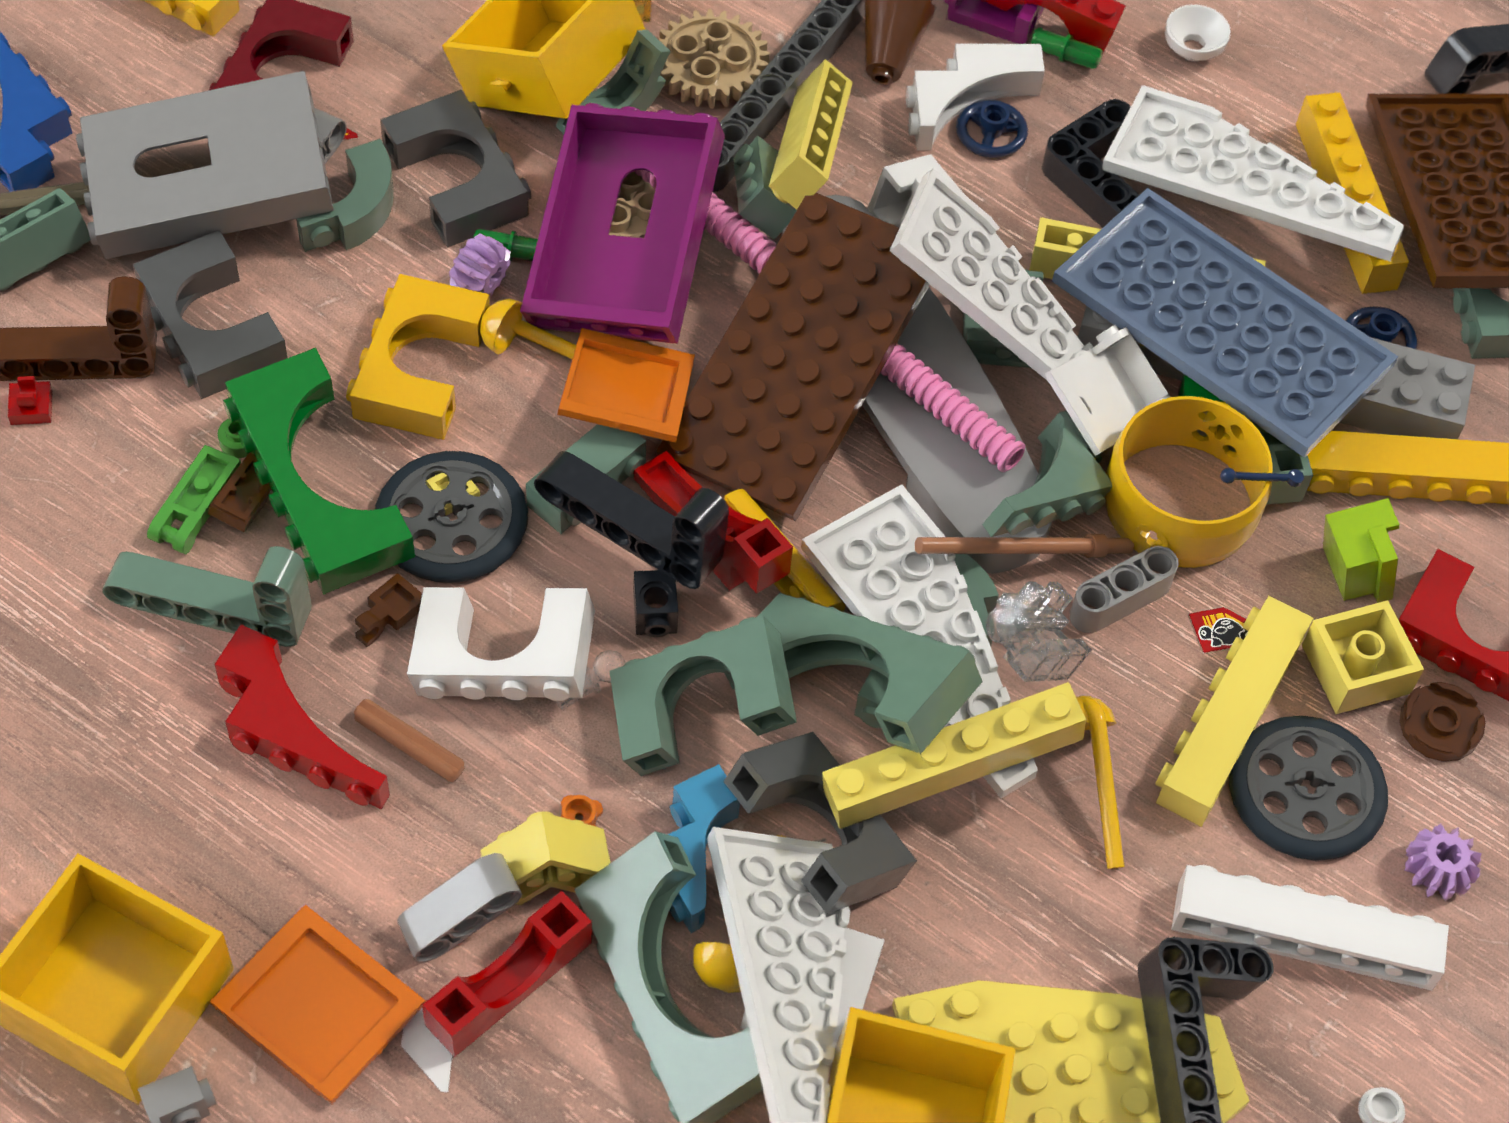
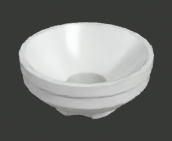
(1197, 24)

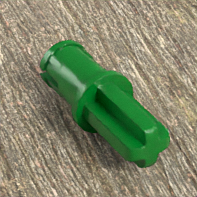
(1067, 48)
(519, 246)

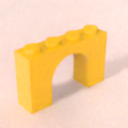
(414, 312)

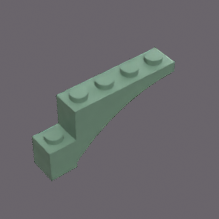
(1065, 486)

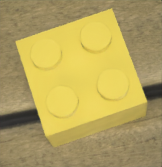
(1362, 657)

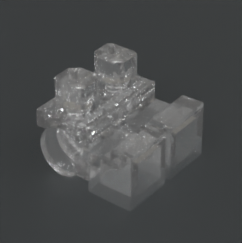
(1031, 632)

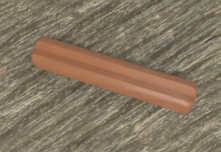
(409, 740)

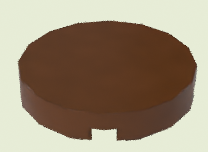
(1442, 721)

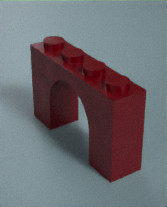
(285, 30)

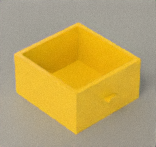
(540, 52)
(109, 977)
(915, 1074)

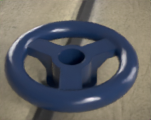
(994, 120)
(1383, 324)

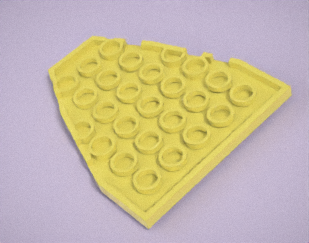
(1075, 1049)

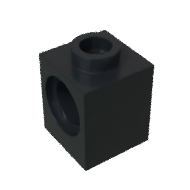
(655, 588)

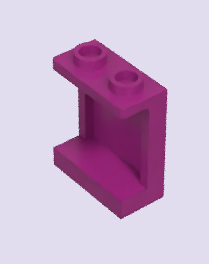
(1011, 25)

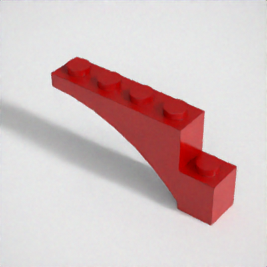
(753, 548)
(276, 726)

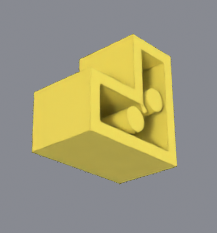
(551, 853)

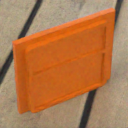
(627, 385)
(317, 1004)

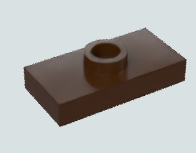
(241, 497)

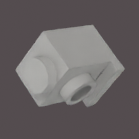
(177, 1098)

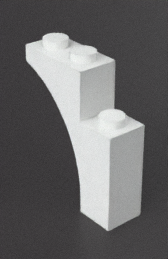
(971, 76)

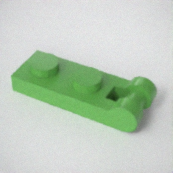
(192, 499)

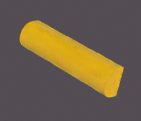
(803, 578)

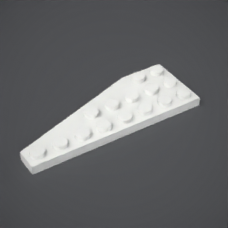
(1205, 158)
(963, 258)
(881, 576)
(784, 963)

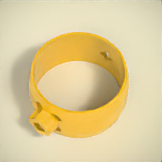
(1176, 423)

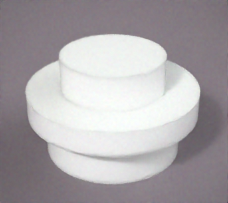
(1381, 1106)

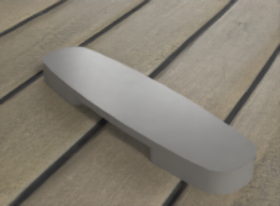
(943, 471)

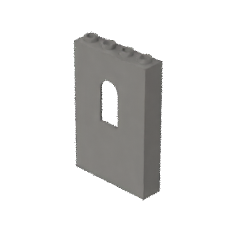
(261, 172)

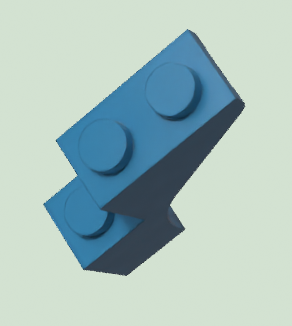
(696, 809)

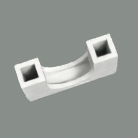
(547, 668)

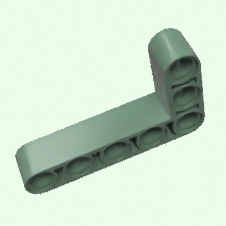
(272, 604)

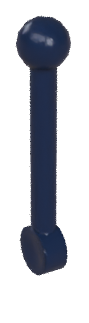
(1293, 478)

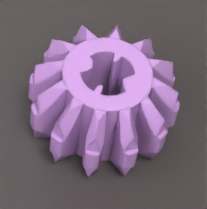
(480, 265)
(1442, 862)

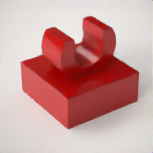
(29, 401)

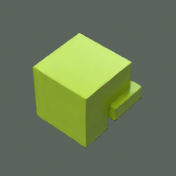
(1361, 550)

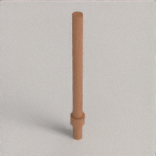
(1091, 545)

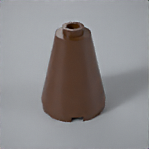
(893, 35)

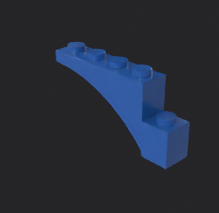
(29, 123)

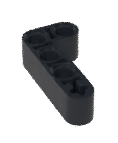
(1468, 55)

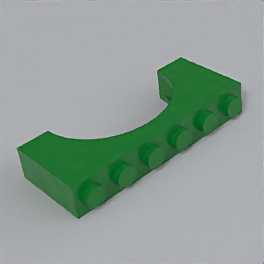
(335, 540)

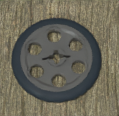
(492, 545)
(1285, 831)

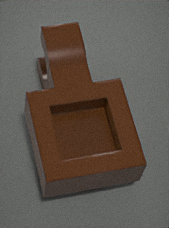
(390, 604)

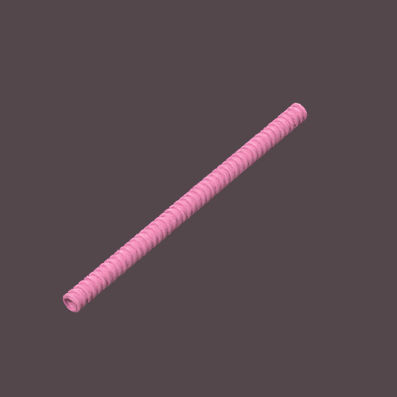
(900, 367)

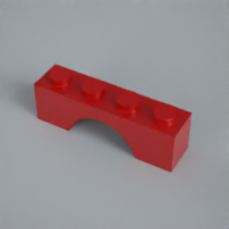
(1086, 20)
(477, 1002)

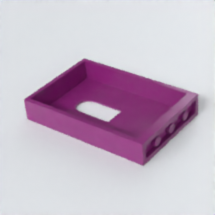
(615, 281)

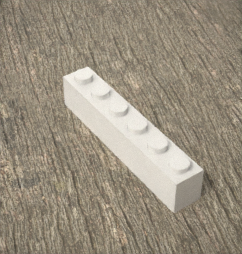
(1311, 927)

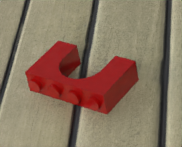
(1436, 633)

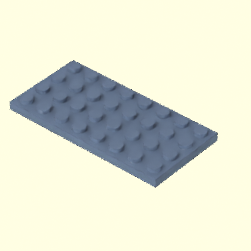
(1225, 321)

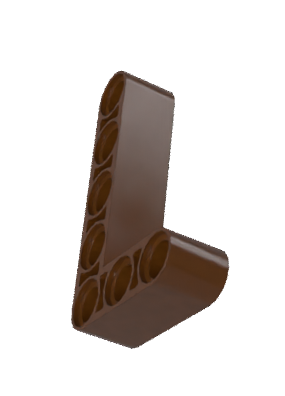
(87, 352)

